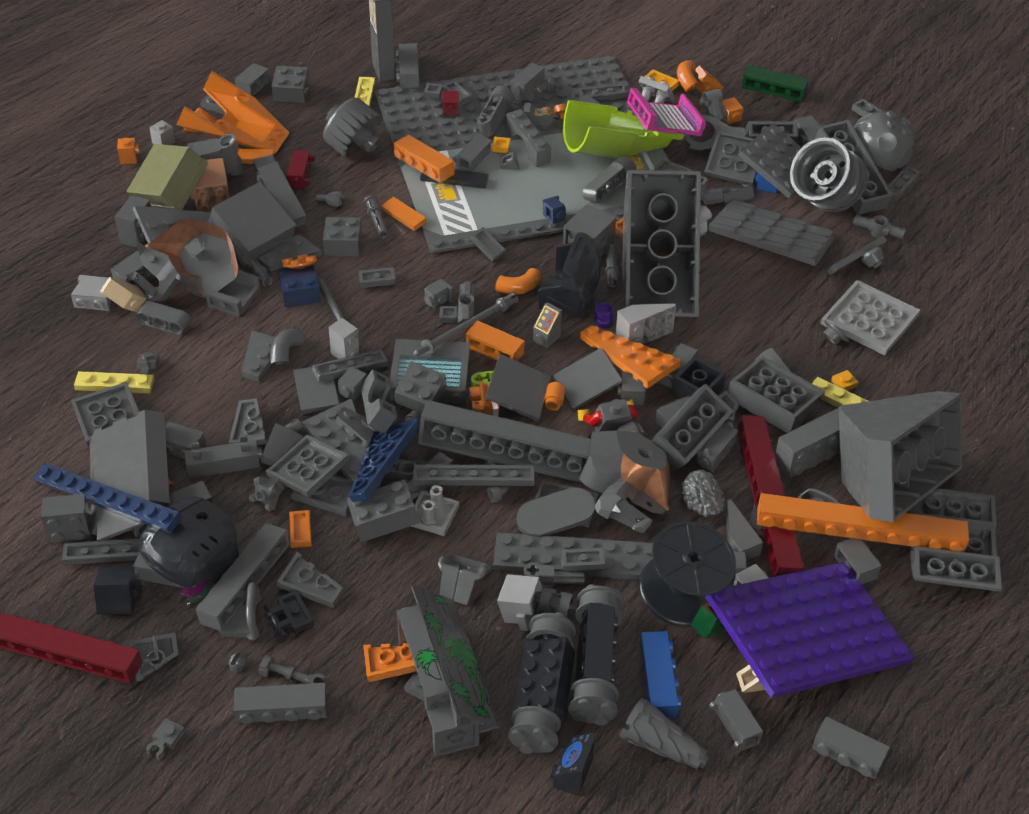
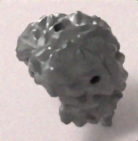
(703, 493)

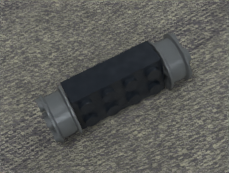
(543, 683)
(593, 688)

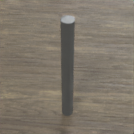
(330, 299)

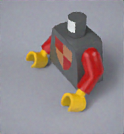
(609, 415)

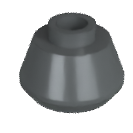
(873, 257)

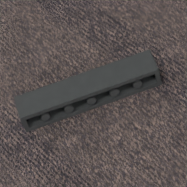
(249, 567)

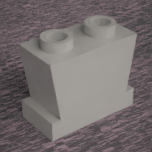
(88, 294)

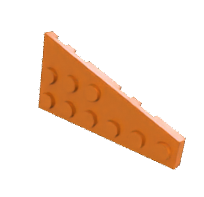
(632, 357)

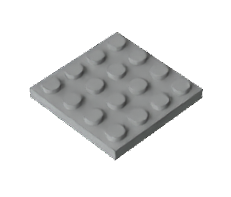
(871, 317)

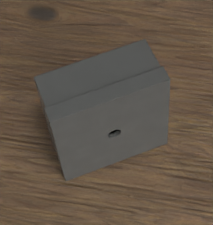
(253, 222)

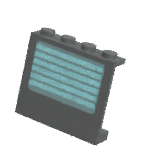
(449, 358)

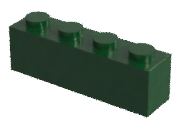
(775, 83)

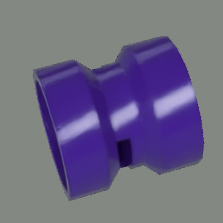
(603, 315)

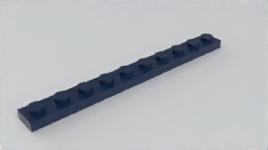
(109, 498)

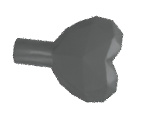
(333, 199)

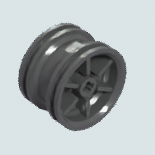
(813, 169)

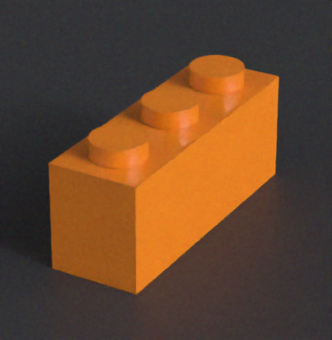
(494, 342)

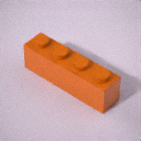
(424, 158)

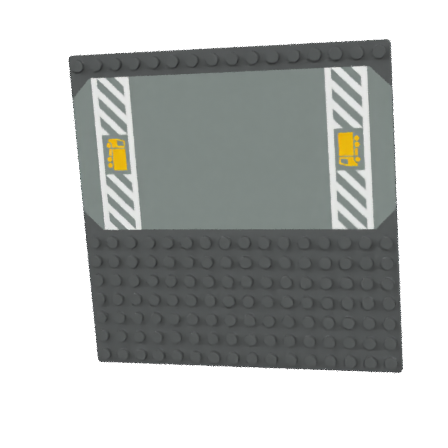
(513, 198)

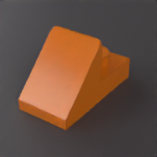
(707, 81)

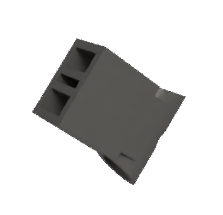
(224, 148)

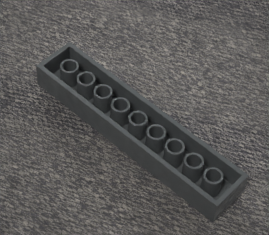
(503, 440)

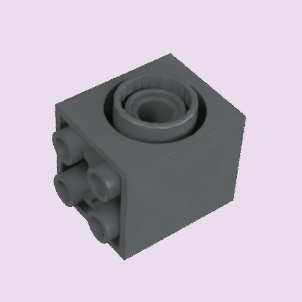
(595, 224)

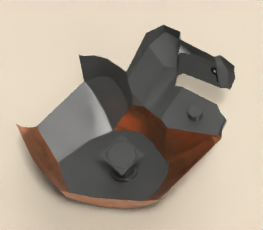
(182, 257)
(624, 467)

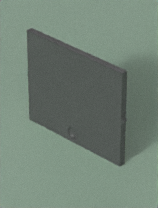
(518, 387)

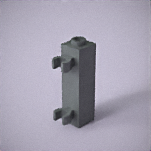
(222, 458)

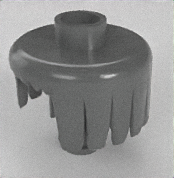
(351, 122)

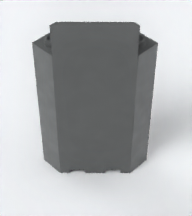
(130, 459)

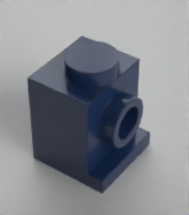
(557, 209)

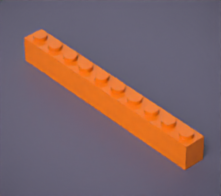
(854, 523)

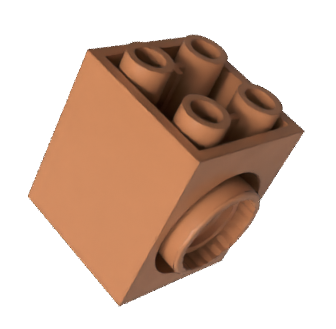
(211, 187)

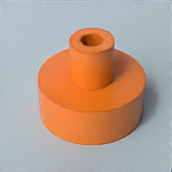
(560, 110)

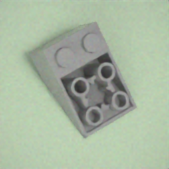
(645, 321)

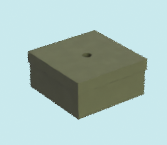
(168, 176)

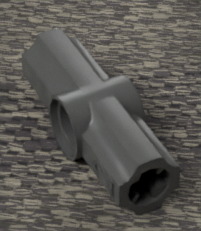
(466, 302)

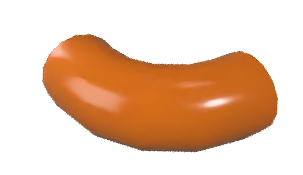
(685, 75)
(520, 284)

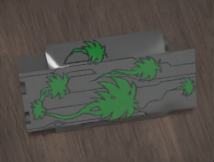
(447, 671)

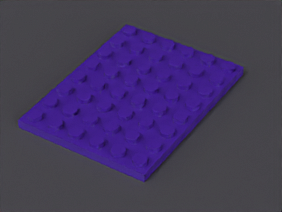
(808, 629)

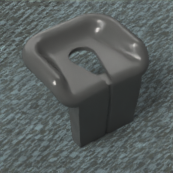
(459, 583)
(244, 621)

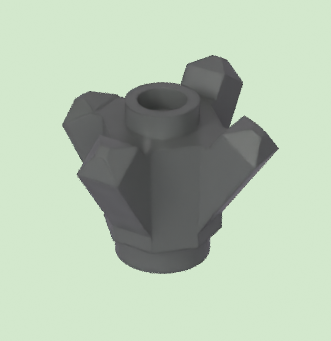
(267, 491)

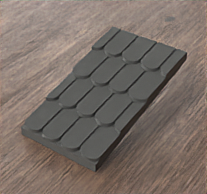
(773, 232)

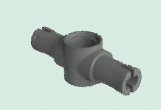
(879, 226)

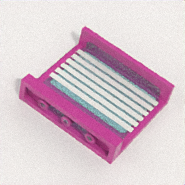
(667, 117)

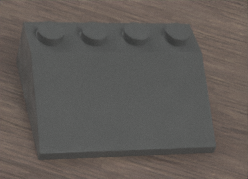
(775, 394)

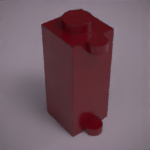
(299, 169)

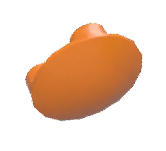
(302, 262)

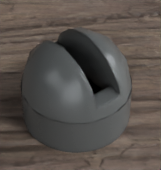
(240, 664)

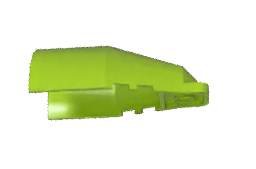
(608, 132)

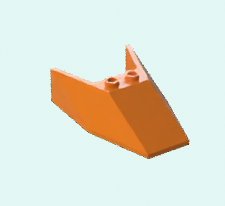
(243, 117)

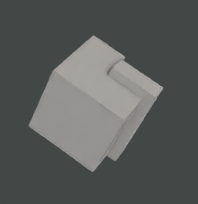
(518, 599)

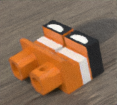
(485, 406)

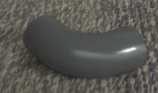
(282, 344)

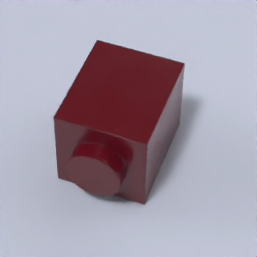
(450, 103)

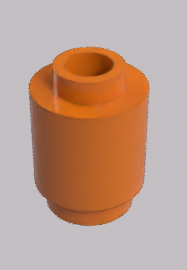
(554, 396)

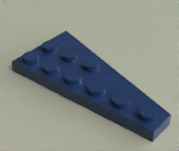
(381, 456)

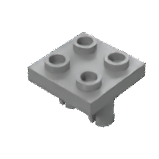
(653, 88)
(435, 511)

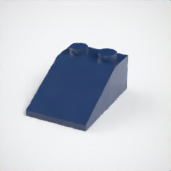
(299, 286)

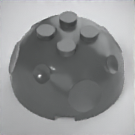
(886, 139)

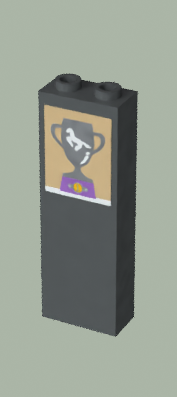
(382, 38)

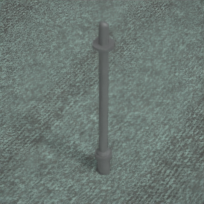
(502, 304)

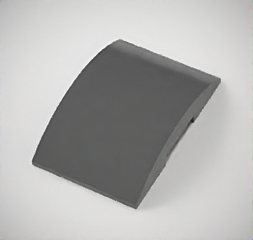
(979, 563)

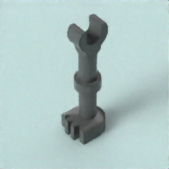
(268, 664)

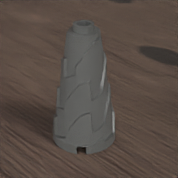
(656, 732)

